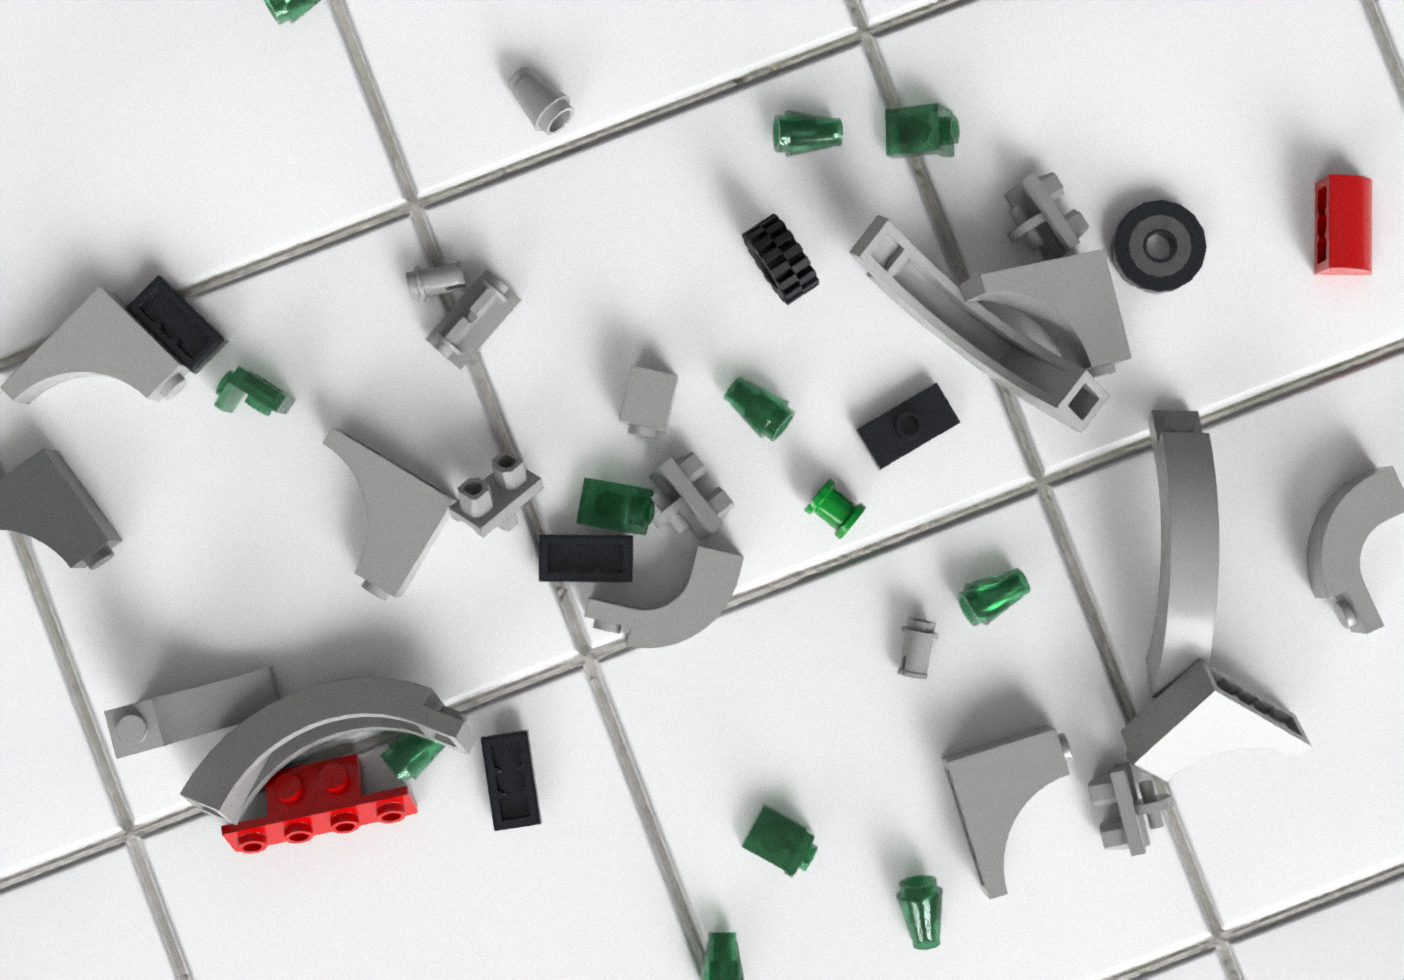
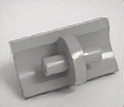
(1040, 218)
(497, 497)
(682, 502)
(1129, 830)

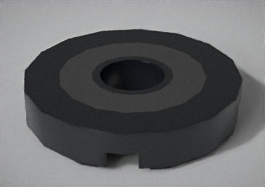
(1177, 227)

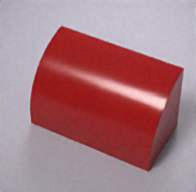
(1343, 225)

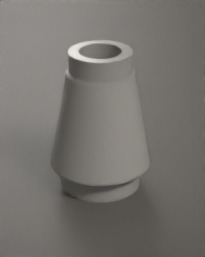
(542, 103)

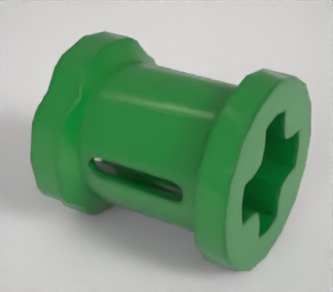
(835, 508)

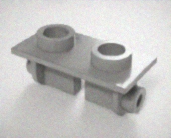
(473, 319)

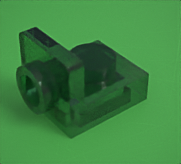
(921, 131)
(261, 393)
(616, 506)
(781, 841)

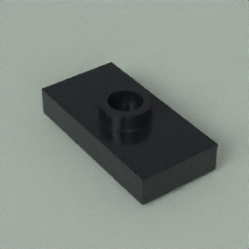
(177, 324)
(907, 426)
(586, 558)
(511, 780)

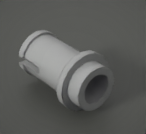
(435, 280)
(917, 648)

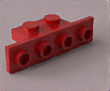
(318, 801)

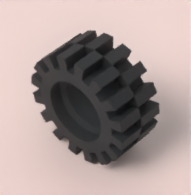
(780, 259)

